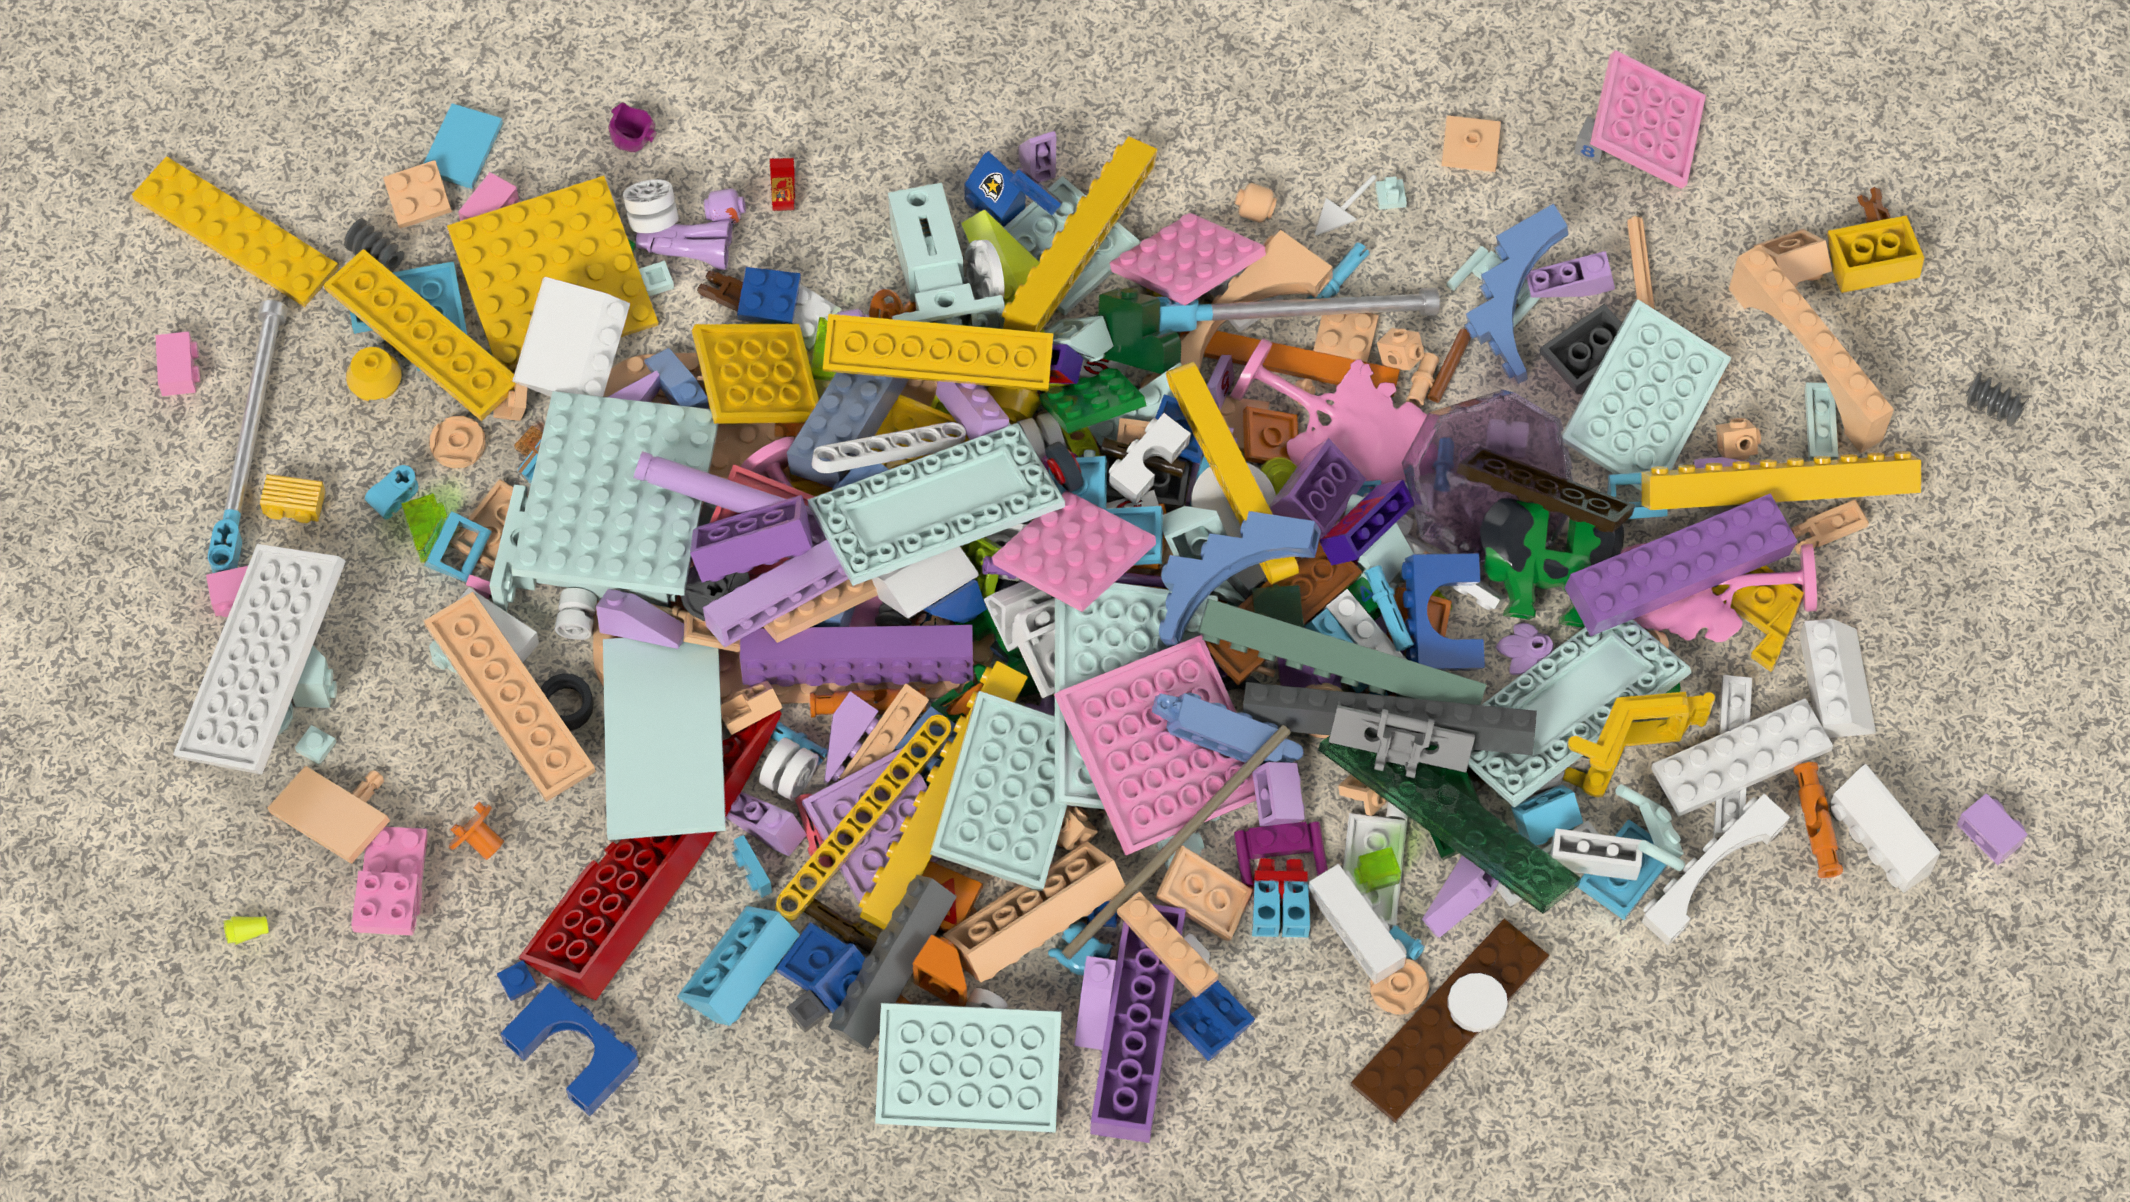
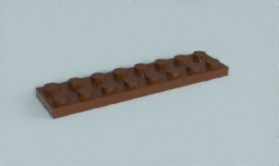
(1431, 1037)

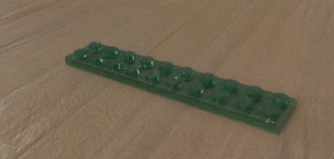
(1462, 826)

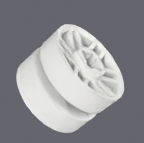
(650, 206)
(1043, 433)
(788, 769)

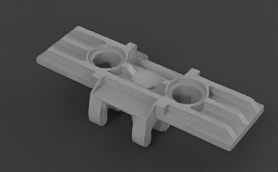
(1399, 744)

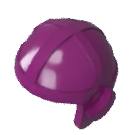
(631, 128)

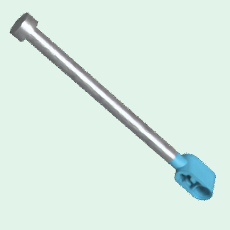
(272, 315)
(1185, 318)

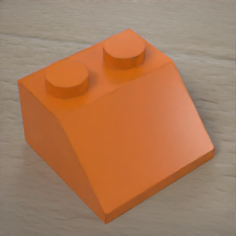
(940, 971)

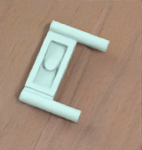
(1481, 262)
(1658, 821)

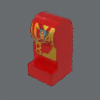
(782, 184)

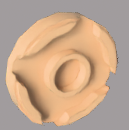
(458, 450)
(1404, 992)

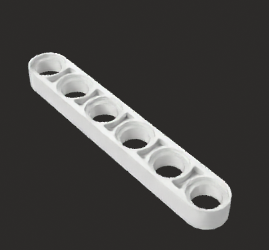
(887, 444)

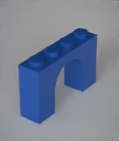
(1423, 576)
(556, 1012)

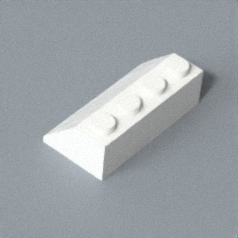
(1836, 678)
(1884, 829)

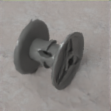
(700, 594)

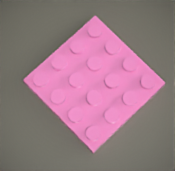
(1648, 119)
(1187, 258)
(1074, 551)

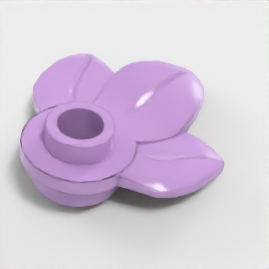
(1521, 647)

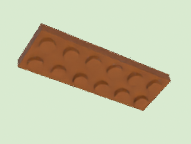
(1318, 587)

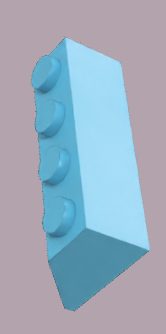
(739, 965)

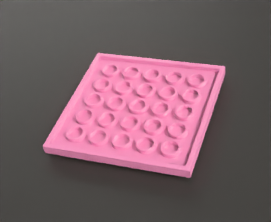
(1139, 769)

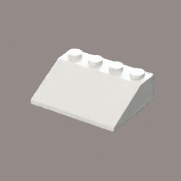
(571, 340)

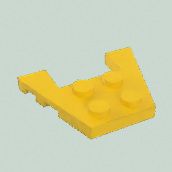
(1770, 610)

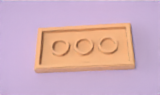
(328, 814)

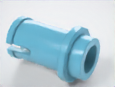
(1413, 947)

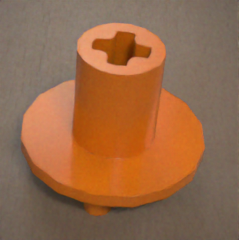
(477, 833)

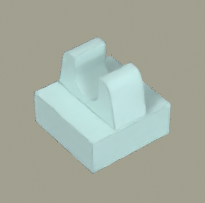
(1390, 193)

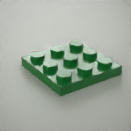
(1092, 400)

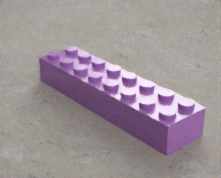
(1680, 564)
(859, 656)
(1134, 1038)

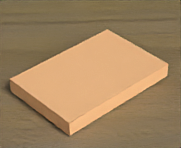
(492, 515)
(1205, 892)

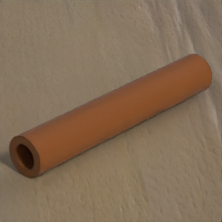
(1449, 366)

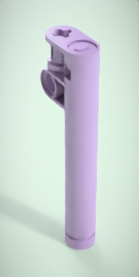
(711, 488)

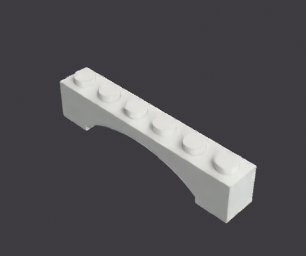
(1758, 823)

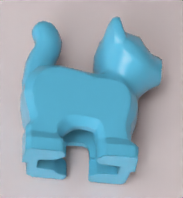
(1092, 948)

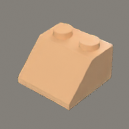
(1799, 255)

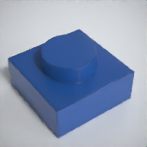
(516, 980)

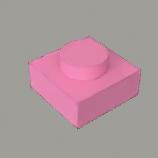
(480, 585)

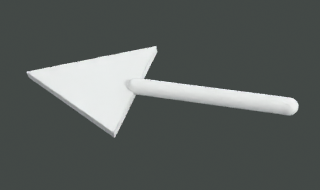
(1335, 216)

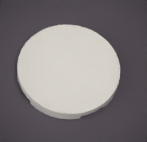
(984, 270)
(1209, 495)

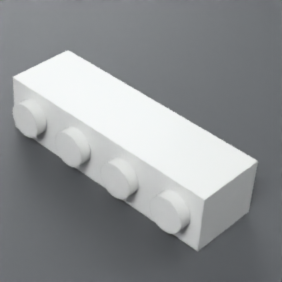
(1357, 923)

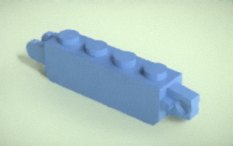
(1221, 729)

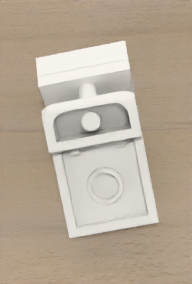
(1028, 621)

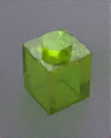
(1377, 870)

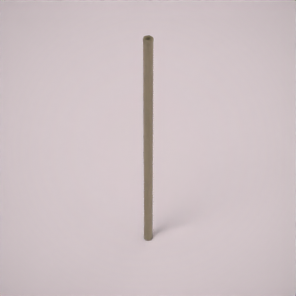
(1172, 846)

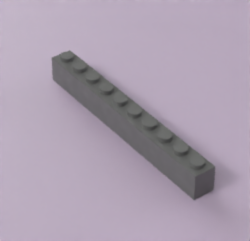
(1315, 709)

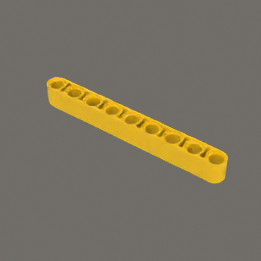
(1223, 456)
(874, 808)

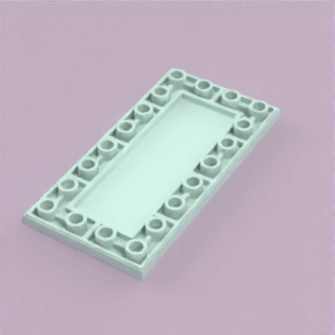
(935, 504)
(1574, 697)
(662, 739)

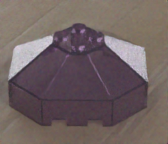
(1448, 504)

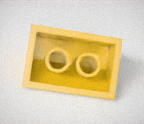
(1874, 254)

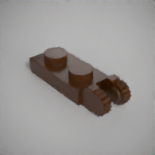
(729, 291)

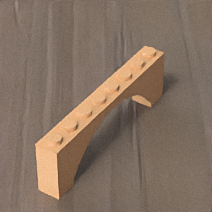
(1282, 271)
(1764, 286)

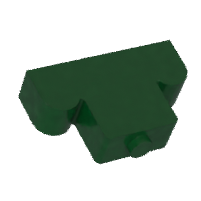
(1135, 332)

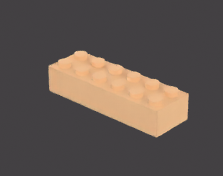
(1029, 917)

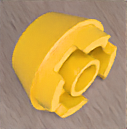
(373, 374)
(1016, 402)

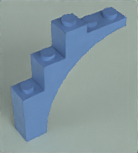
(1521, 249)
(1223, 556)

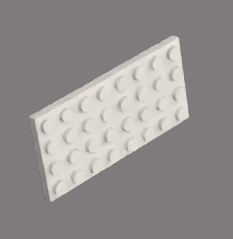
(259, 658)

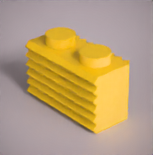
(292, 498)

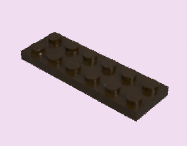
(1545, 489)

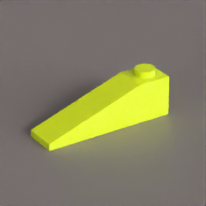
(1014, 258)

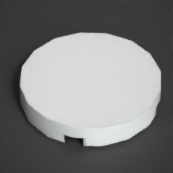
(1477, 1002)

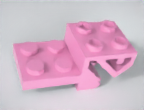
(391, 882)

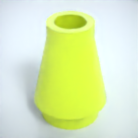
(242, 929)

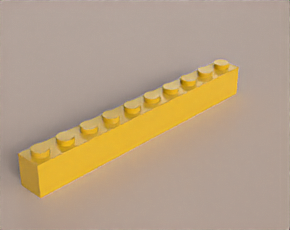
(1081, 237)
(1785, 481)
(913, 850)

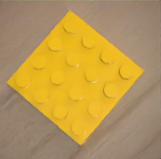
(755, 372)

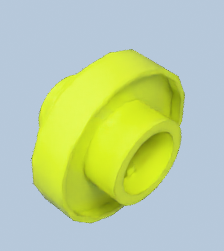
(1278, 471)

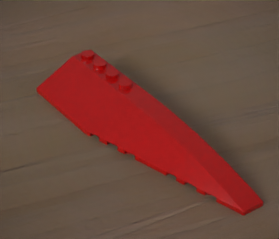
(630, 886)

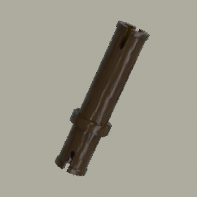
(1119, 451)
(849, 930)

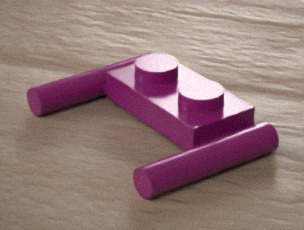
(1279, 841)

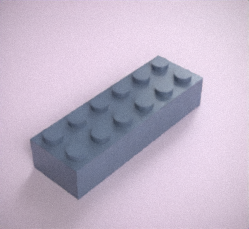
(847, 411)

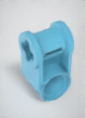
(392, 491)

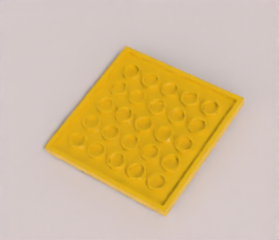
(558, 236)

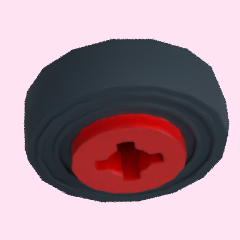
(1064, 466)

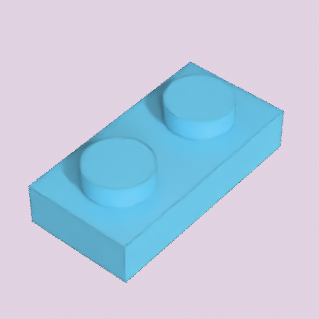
(756, 875)

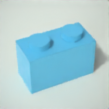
(1543, 813)

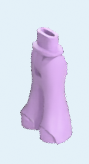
(700, 241)

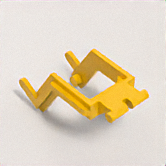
(1622, 732)

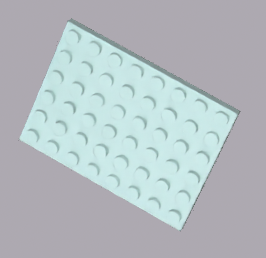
(588, 512)
(1105, 636)

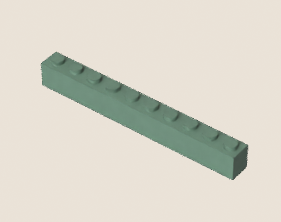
(1334, 656)

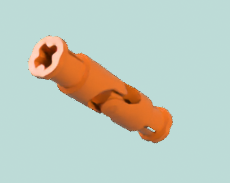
(829, 703)
(1817, 816)

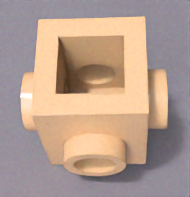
(1400, 349)
(1738, 439)
(1075, 828)

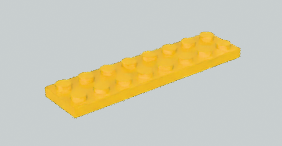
(235, 231)
(421, 334)
(938, 352)

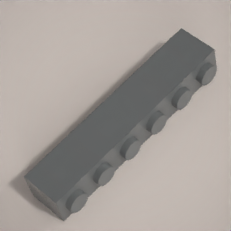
(891, 960)

